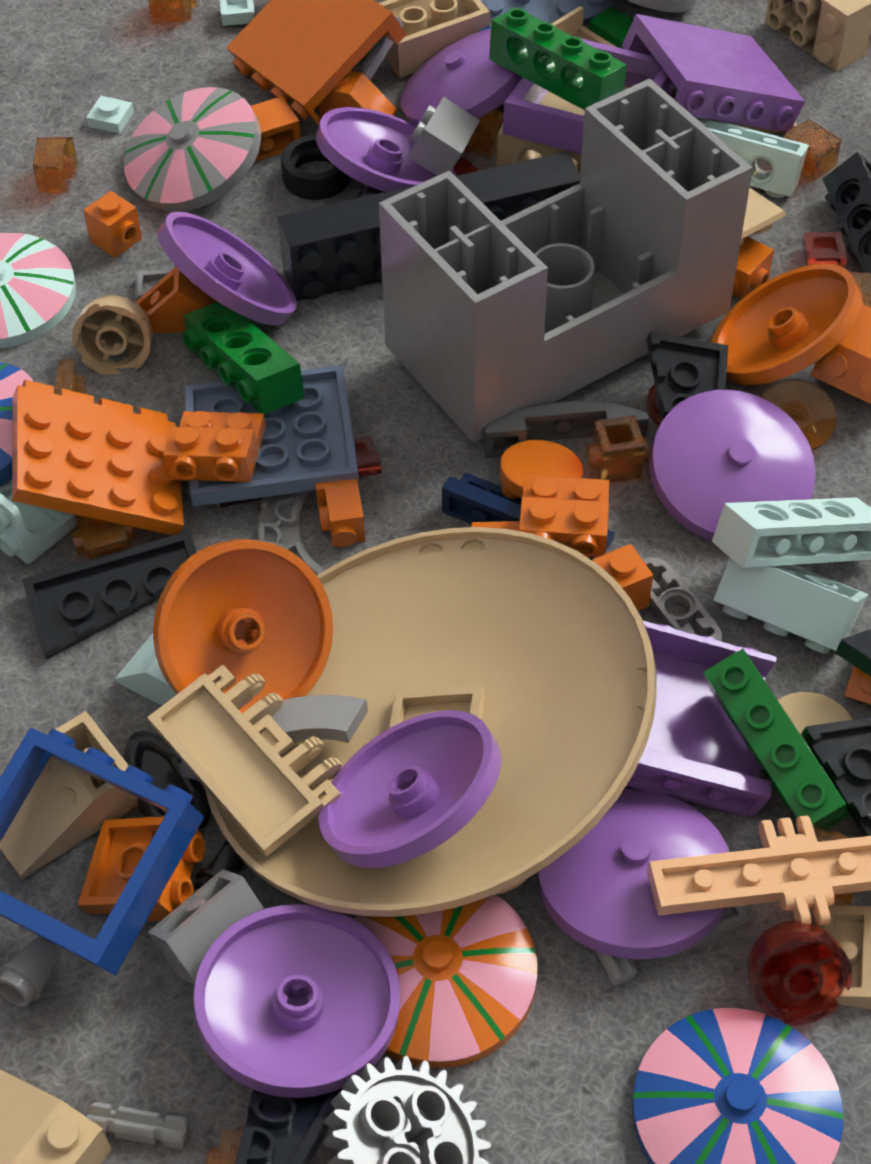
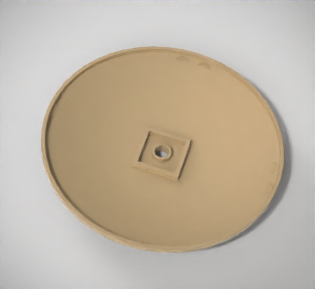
(493, 630)

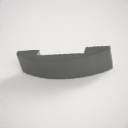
(554, 422)

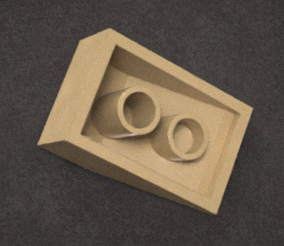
(44, 1128)

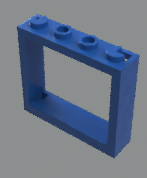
(149, 876)

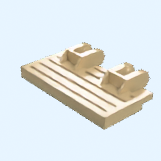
(241, 756)

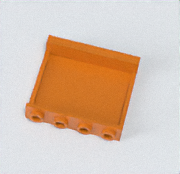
(309, 47)

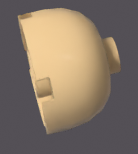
(107, 329)

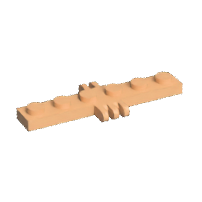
(786, 870)

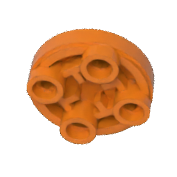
(535, 458)

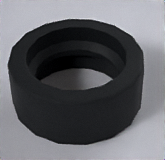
(310, 185)

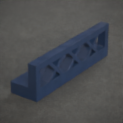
(482, 501)

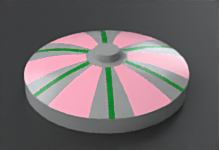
(192, 149)

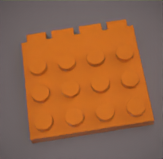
(93, 459)

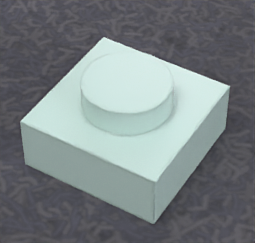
(236, 12)
(110, 114)

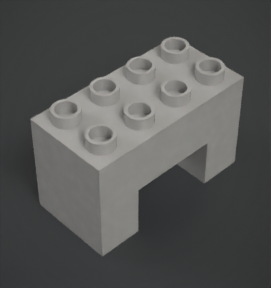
(574, 284)

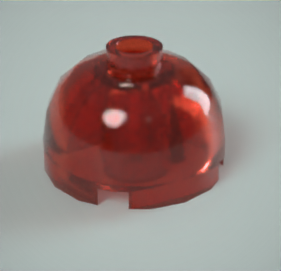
(798, 972)

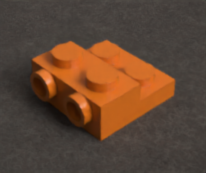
(214, 446)
(567, 511)
(118, 854)

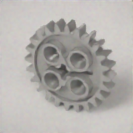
(392, 1098)

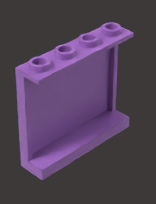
(718, 73)
(692, 742)

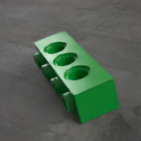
(554, 59)
(243, 357)
(775, 741)

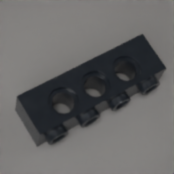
(851, 199)

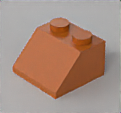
(850, 360)

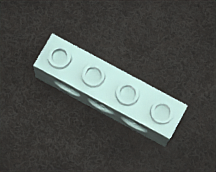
(783, 154)
(795, 532)

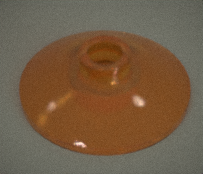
(808, 406)

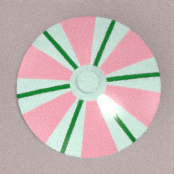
(34, 287)

